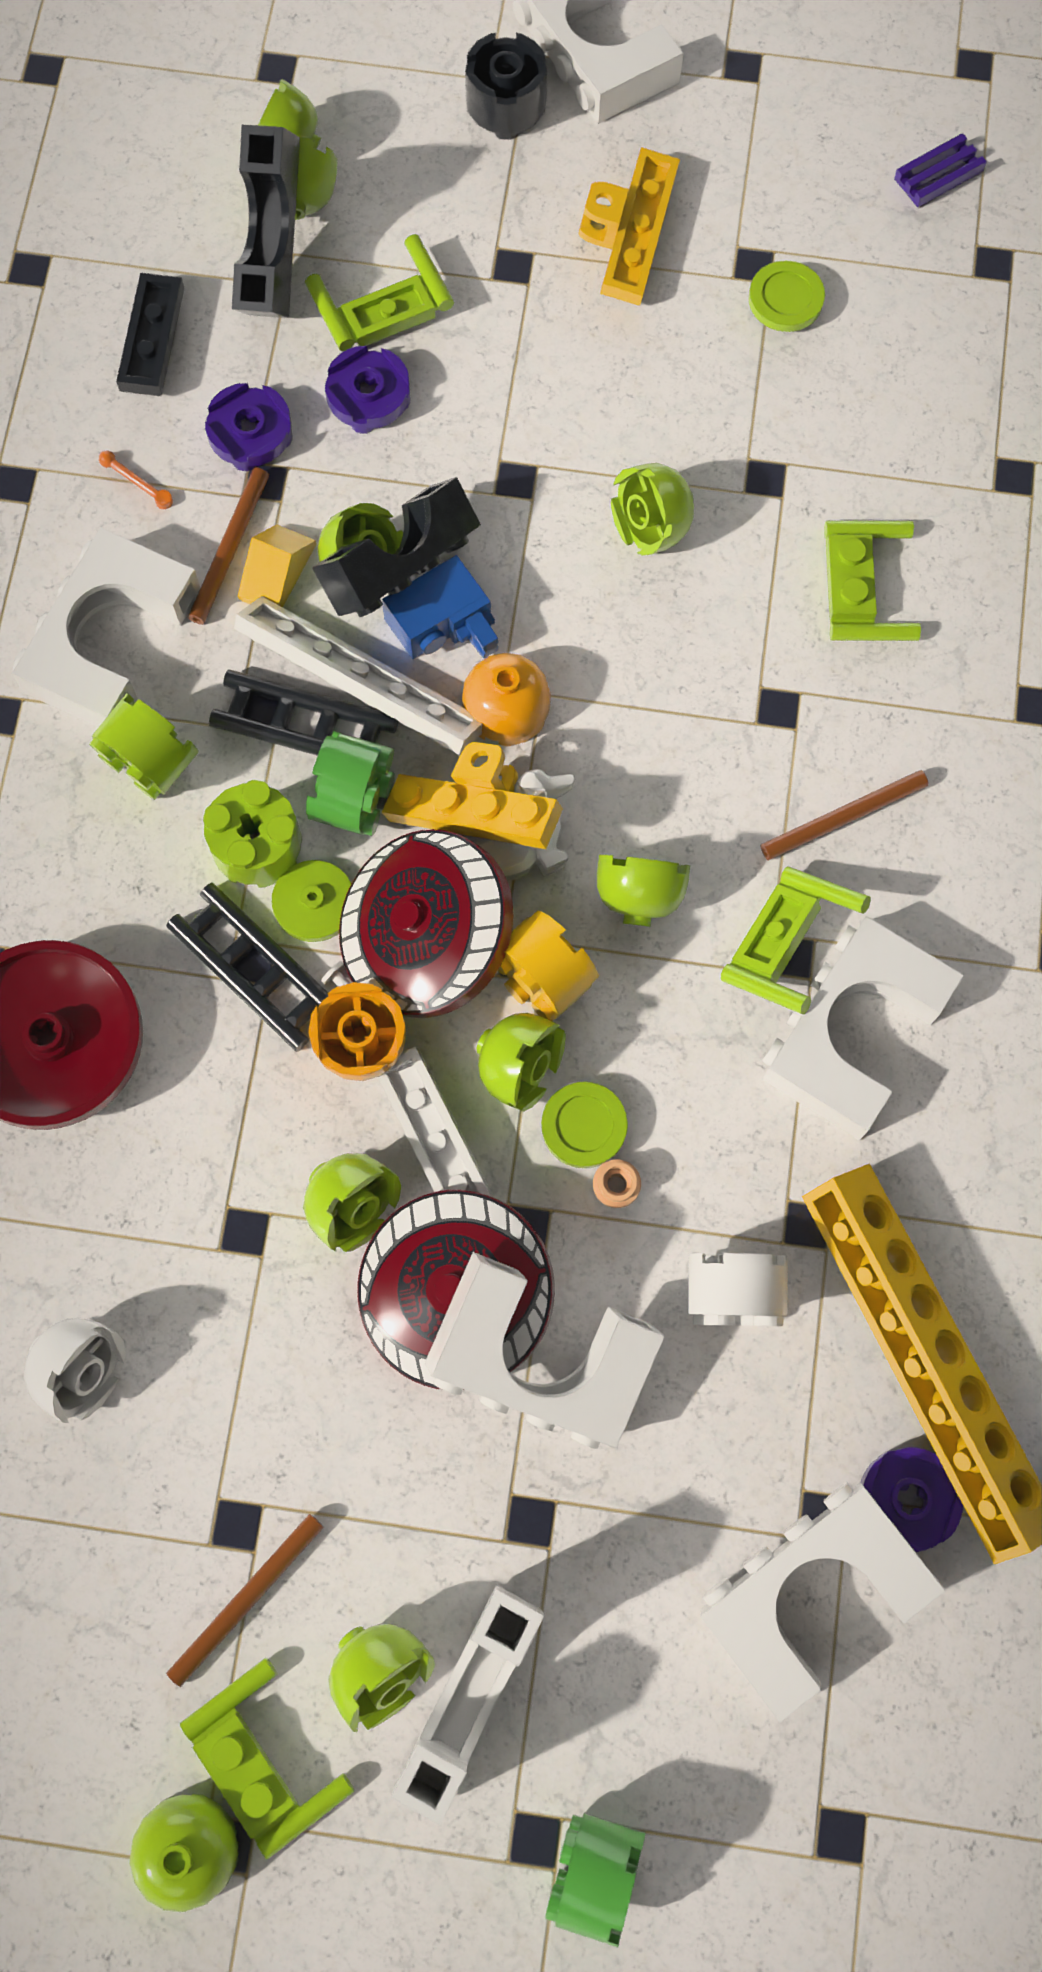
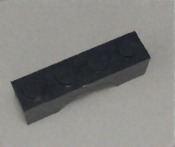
(270, 176)
(363, 573)

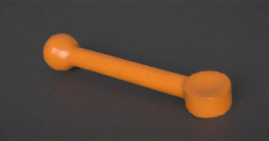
(162, 497)

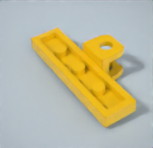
(630, 223)
(476, 803)

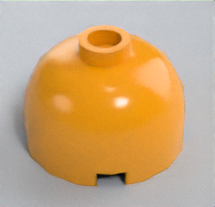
(507, 698)
(357, 1031)

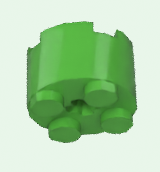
(350, 783)
(599, 1880)

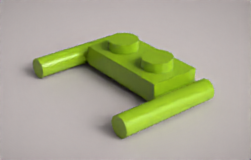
(386, 309)
(853, 581)
(780, 931)
(247, 1774)

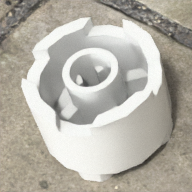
(738, 1286)

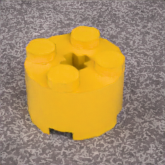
(546, 967)

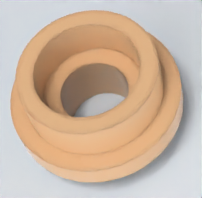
(620, 1169)

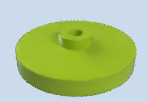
(786, 296)
(310, 900)
(584, 1124)

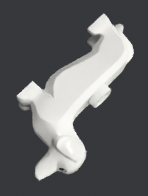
(519, 859)

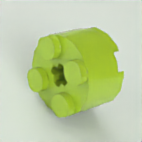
(143, 744)
(250, 810)

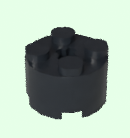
(506, 84)

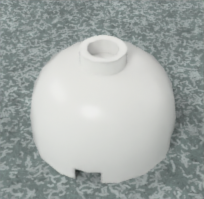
(72, 1368)

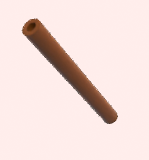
(228, 546)
(844, 815)
(244, 1600)

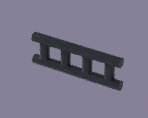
(289, 698)
(224, 964)

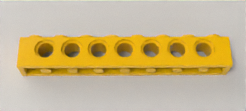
(931, 1362)

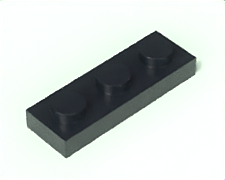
(150, 334)

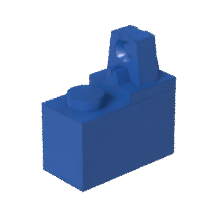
(442, 607)

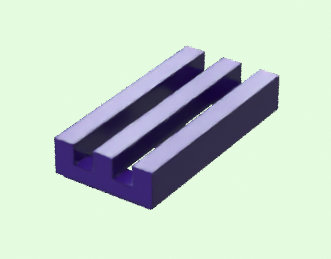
(935, 165)

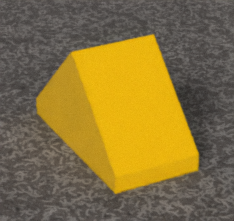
(274, 564)

